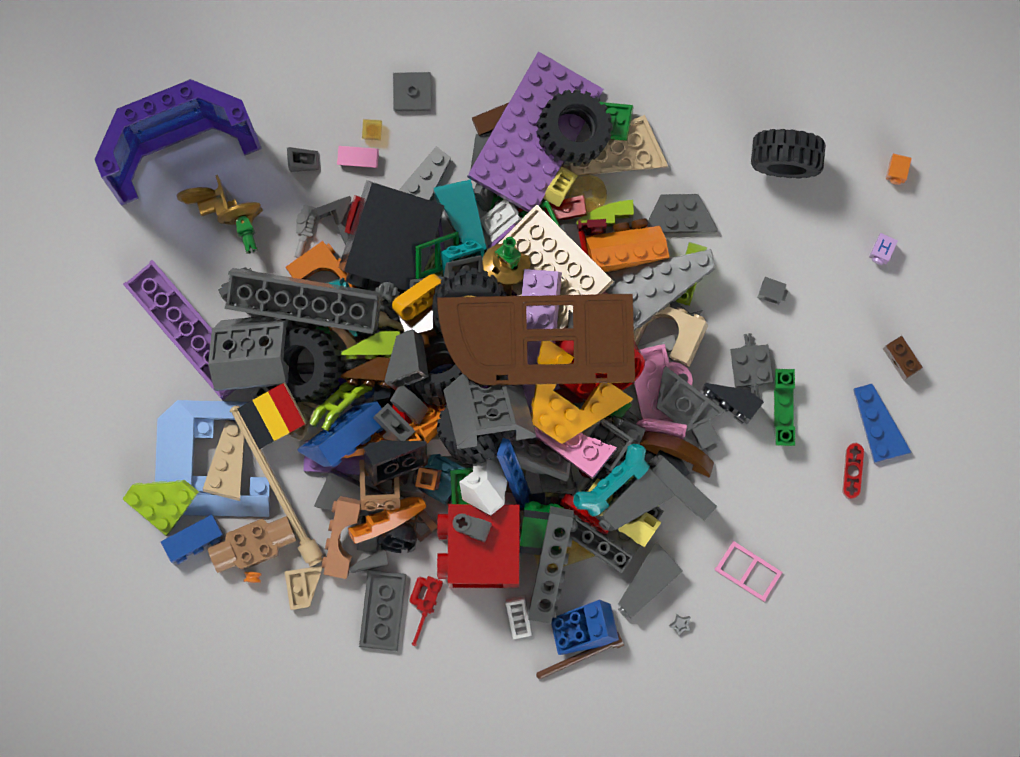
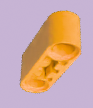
(416, 298)

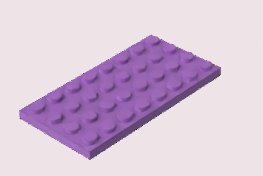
(512, 158)

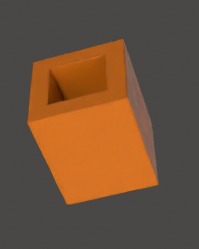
(898, 169)
(428, 478)

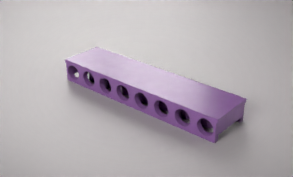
(175, 318)

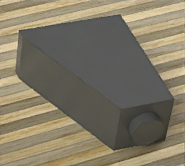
(407, 360)

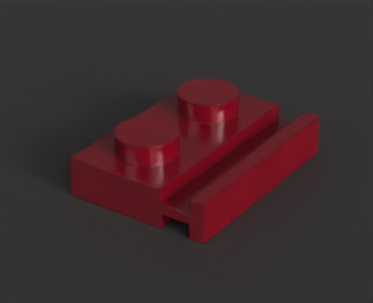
(593, 226)

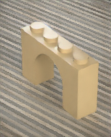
(690, 333)

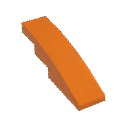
(386, 520)

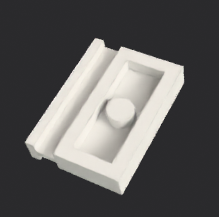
(500, 219)

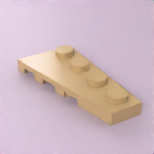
(227, 464)

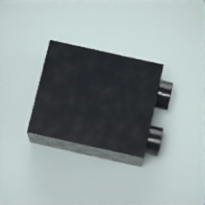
(386, 236)

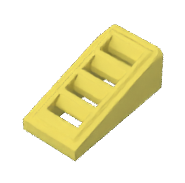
(555, 195)

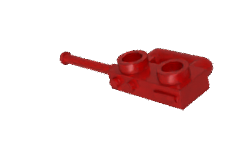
(427, 604)

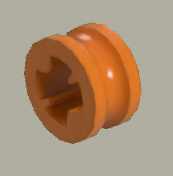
(252, 577)

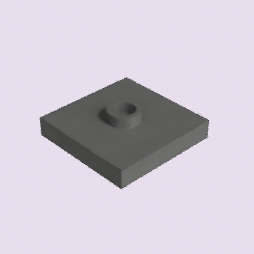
(412, 91)

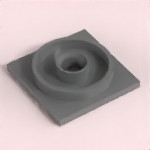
(539, 458)

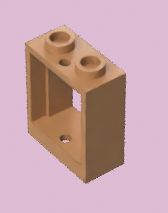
(374, 502)

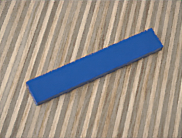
(513, 473)

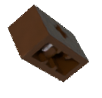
(902, 357)

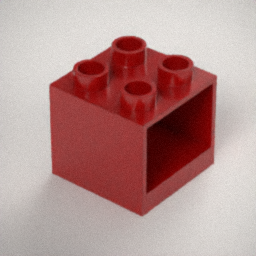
(475, 562)

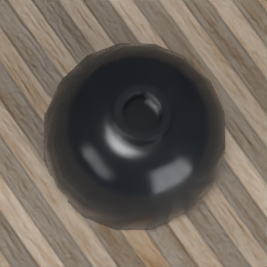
(398, 539)

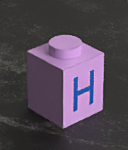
(883, 249)

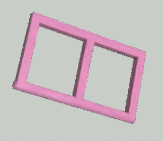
(740, 583)

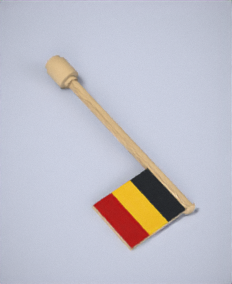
(262, 423)

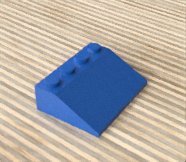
(344, 435)

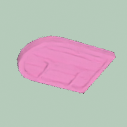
(665, 427)

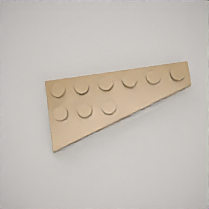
(636, 153)

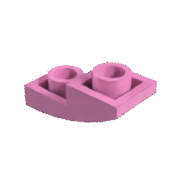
(358, 156)

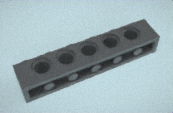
(557, 518)

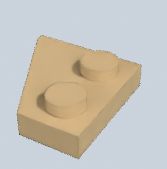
(302, 586)

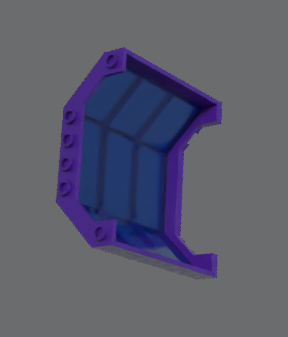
(164, 121)

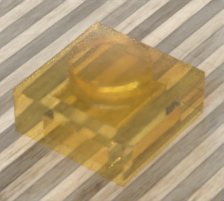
(372, 129)

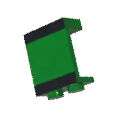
(534, 527)

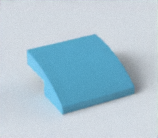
(442, 463)

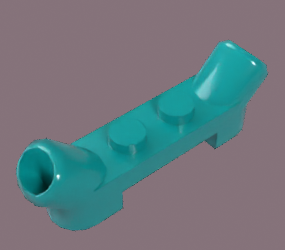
(595, 500)

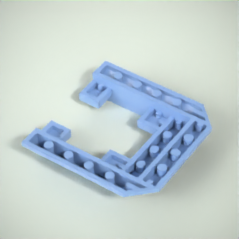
(175, 458)

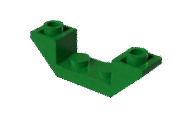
(784, 407)

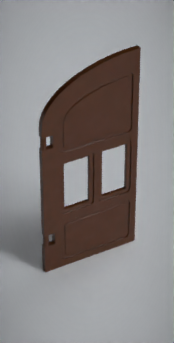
(491, 337)

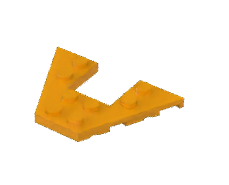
(560, 417)

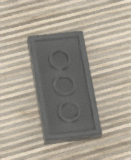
(382, 610)

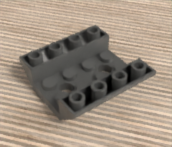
(247, 361)
(471, 405)
(607, 546)

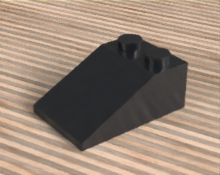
(393, 458)

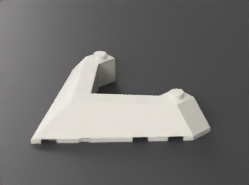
(482, 487)

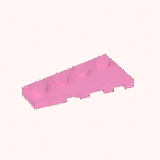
(581, 451)

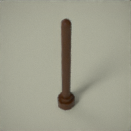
(577, 658)

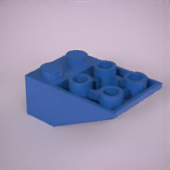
(584, 628)

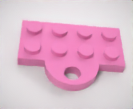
(649, 381)

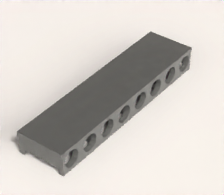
(303, 300)

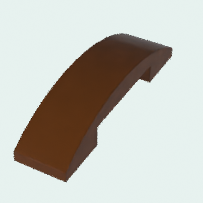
(679, 448)

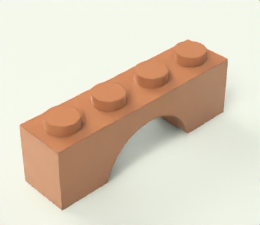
(338, 560)

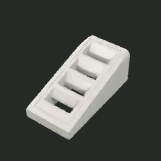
(513, 601)

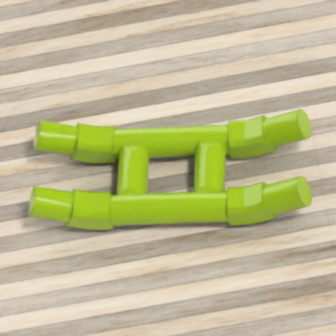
(336, 410)

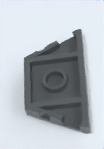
(681, 214)
(684, 402)

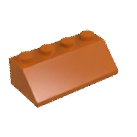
(627, 248)

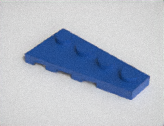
(880, 429)

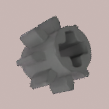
(389, 293)

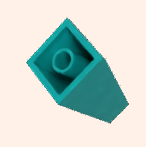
(461, 211)

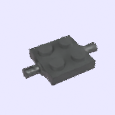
(751, 365)

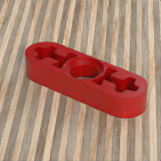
(849, 456)
(567, 502)

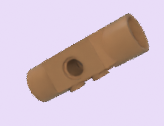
(252, 544)

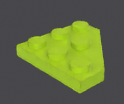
(161, 502)

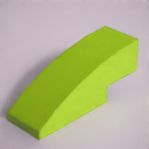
(610, 212)

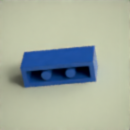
(192, 539)

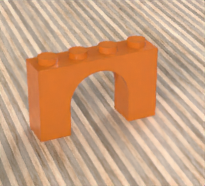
(316, 260)

